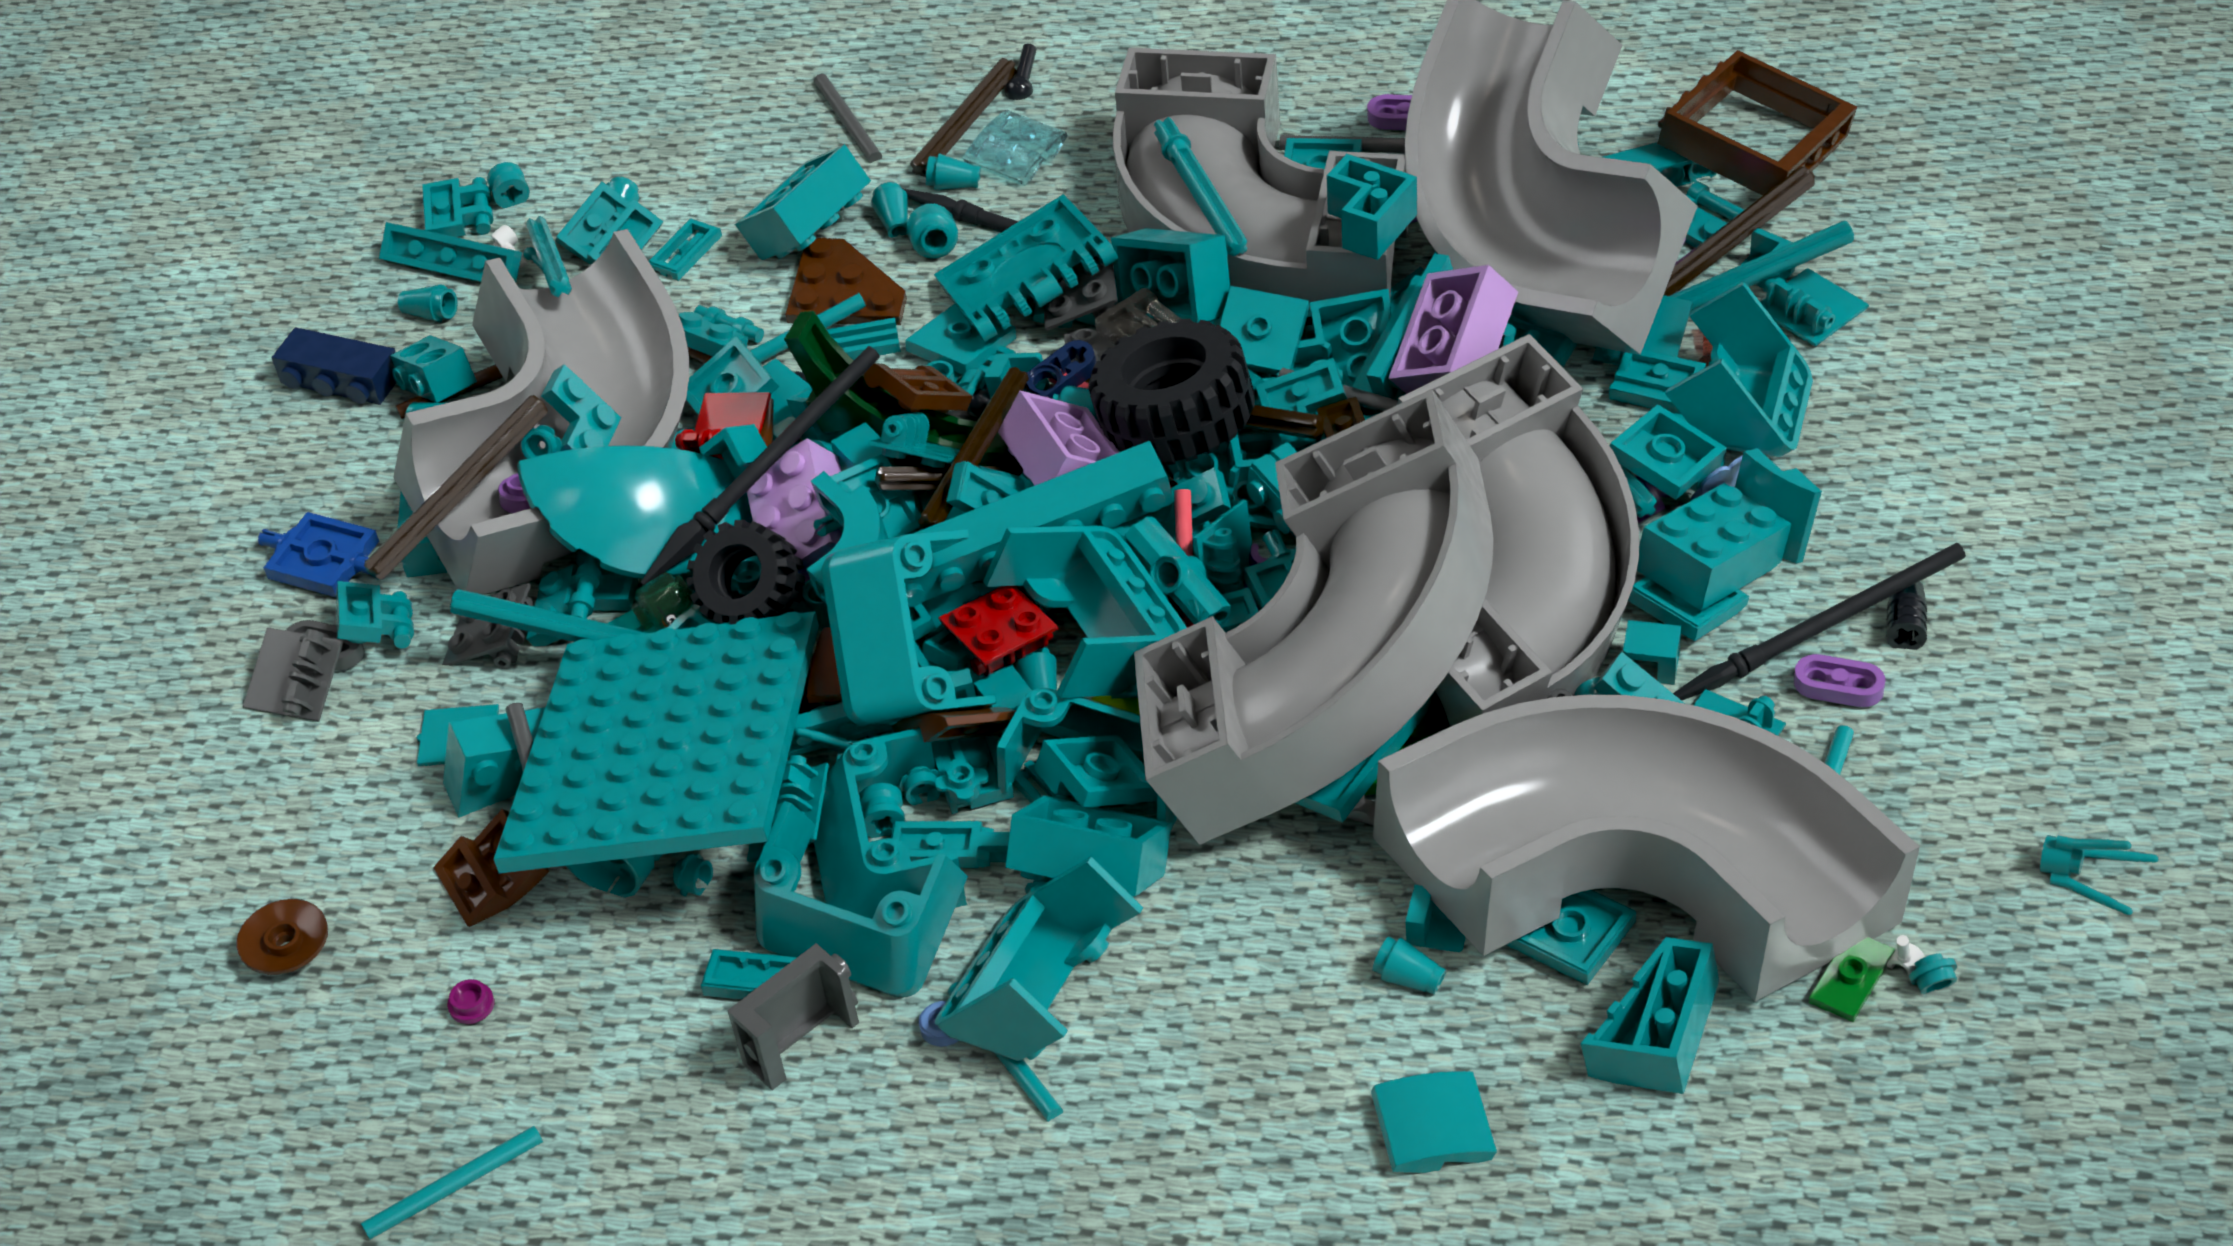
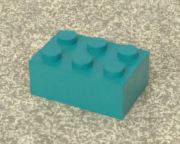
(804, 204)
(1179, 266)
(1712, 546)
(1061, 833)

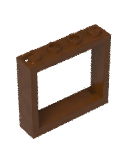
(1771, 87)

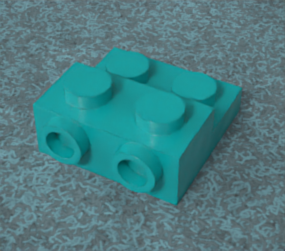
(1668, 452)
(1094, 771)

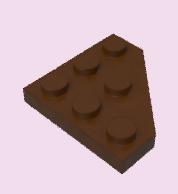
(836, 271)

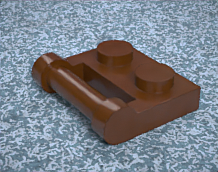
(919, 388)

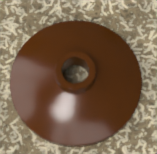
(278, 923)

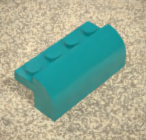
(1379, 364)

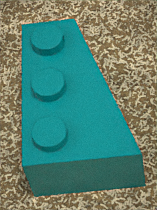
(483, 761)
(1659, 1022)

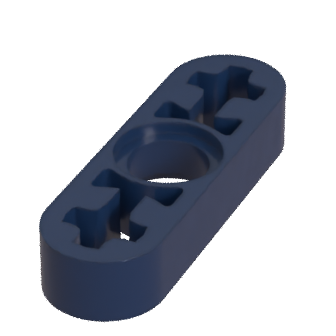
(1061, 359)

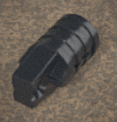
(1907, 618)

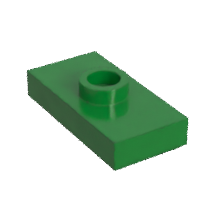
(1851, 978)

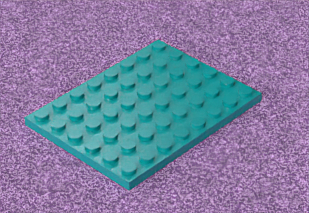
(661, 743)

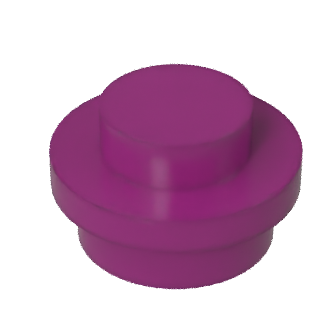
(470, 1001)

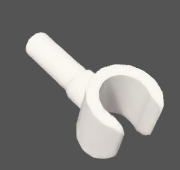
(506, 238)
(1905, 955)

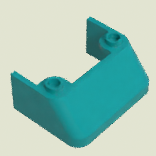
(1755, 379)
(1104, 590)
(875, 630)
(1066, 718)
(851, 868)
(882, 952)
(1029, 957)

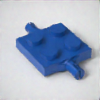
(318, 553)

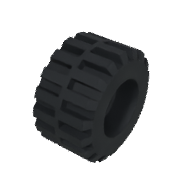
(723, 554)

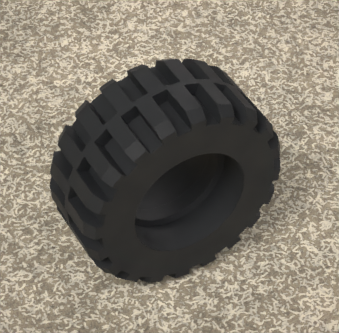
(1173, 387)

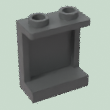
(789, 1008)

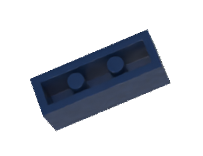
(335, 366)

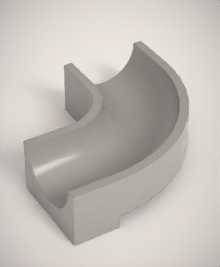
(1233, 120)
(1507, 183)
(614, 334)
(1558, 531)
(1350, 643)
(1647, 799)

